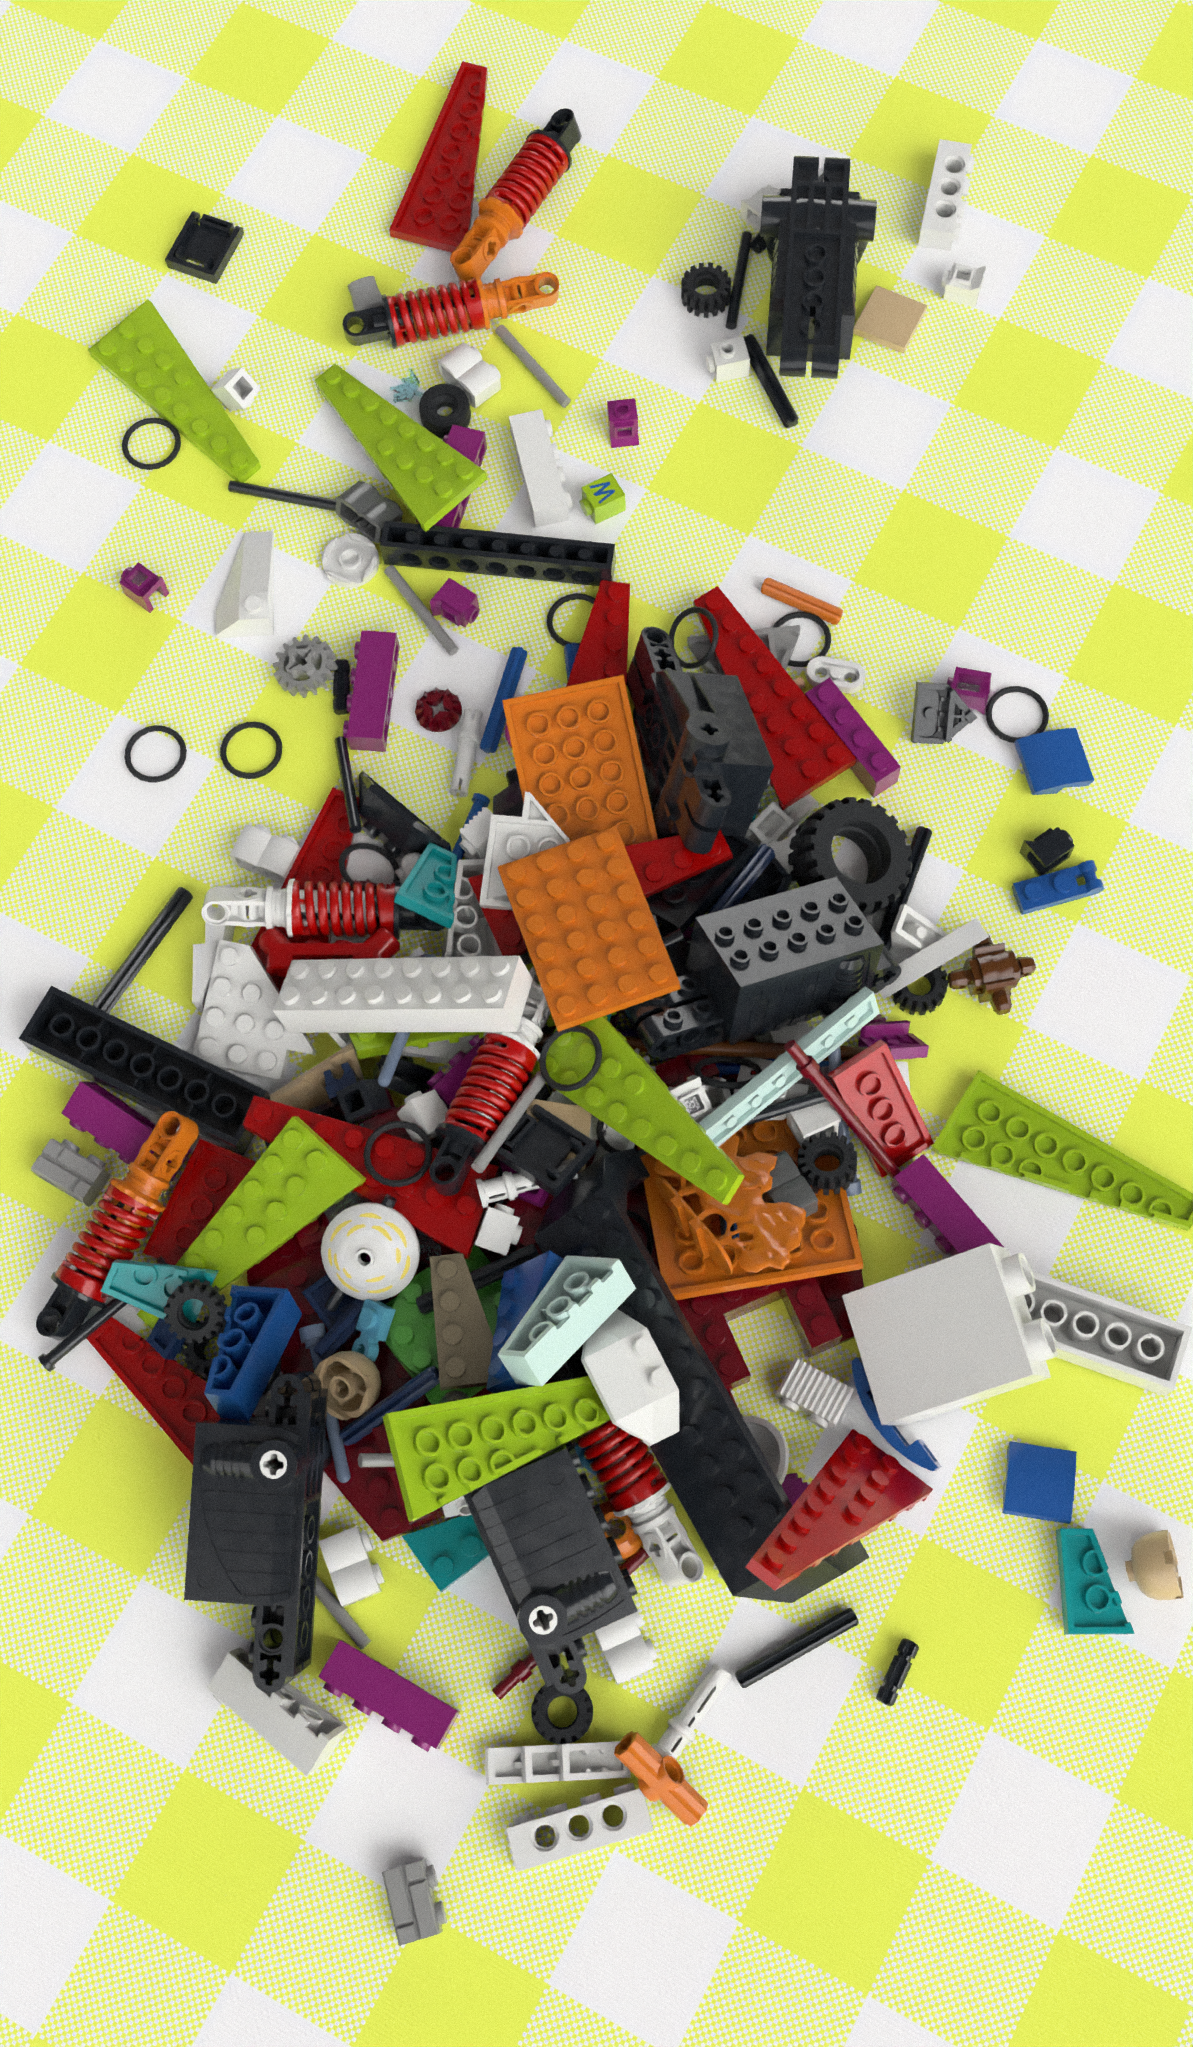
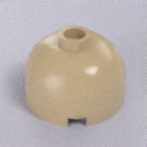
(351, 1383)
(1155, 1566)

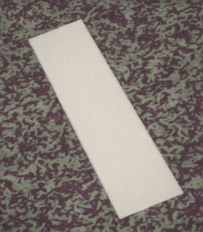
(936, 955)

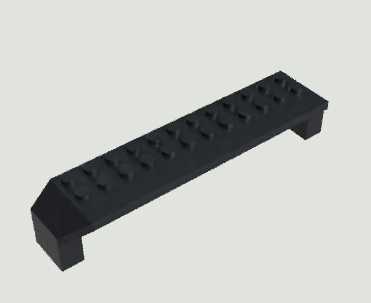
(713, 1456)

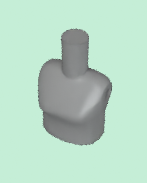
(365, 293)

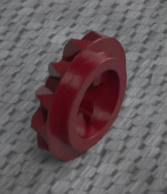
(443, 719)

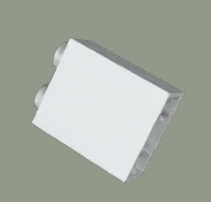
(949, 1334)

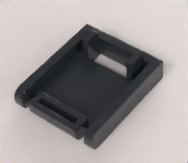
(207, 244)
(541, 1148)

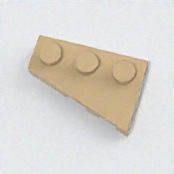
(309, 1088)

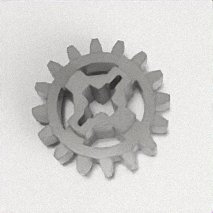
(304, 666)

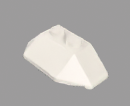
(632, 1379)

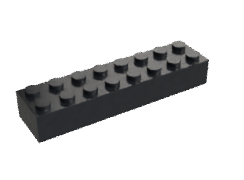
(141, 1067)

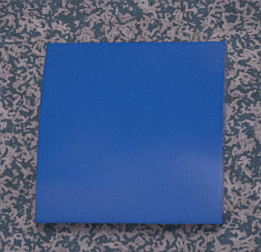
(1054, 761)
(1039, 1482)

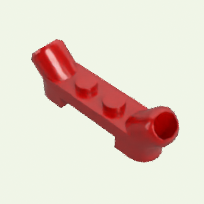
(282, 951)

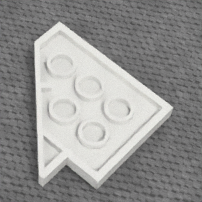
(514, 839)
(239, 1019)

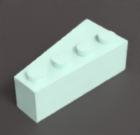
(564, 1316)

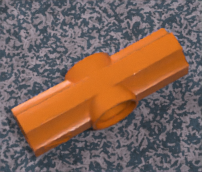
(661, 1778)

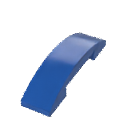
(917, 1451)

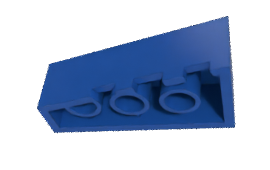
(518, 1293)
(250, 1348)

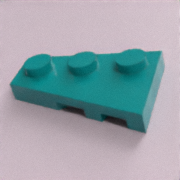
(431, 886)
(151, 1284)
(448, 1549)
(1086, 1589)

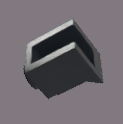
(1048, 850)

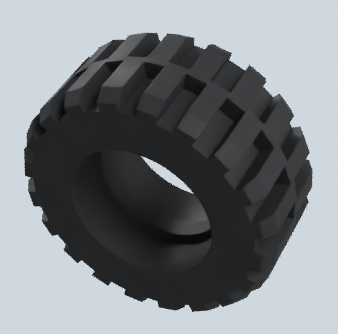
(872, 832)

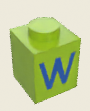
(602, 499)

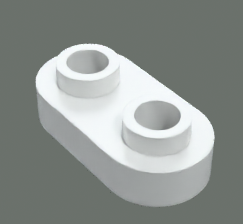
(838, 671)

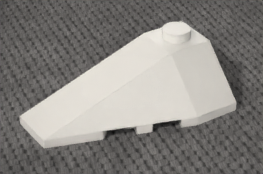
(248, 595)

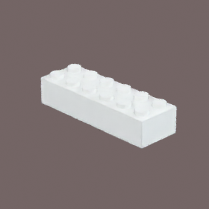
(1110, 1335)

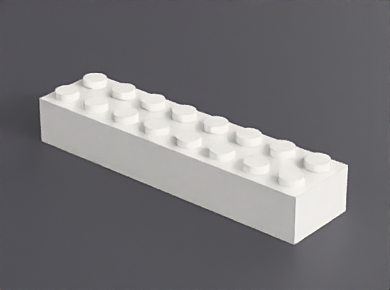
(404, 995)

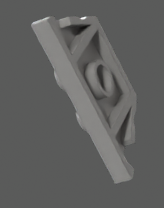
(778, 640)

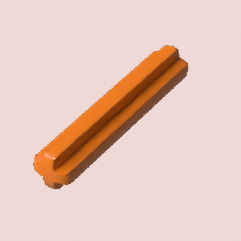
(801, 600)

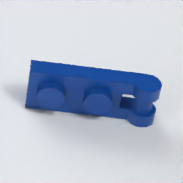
(1057, 888)

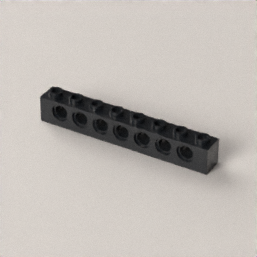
(498, 553)

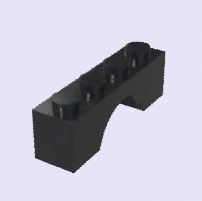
(355, 1103)

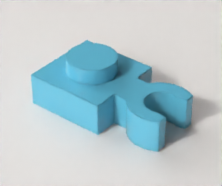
(374, 1327)

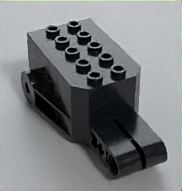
(696, 746)

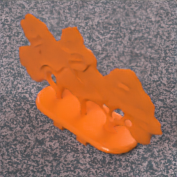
(773, 1225)

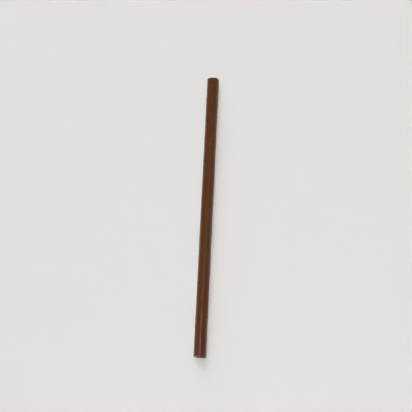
(740, 1049)

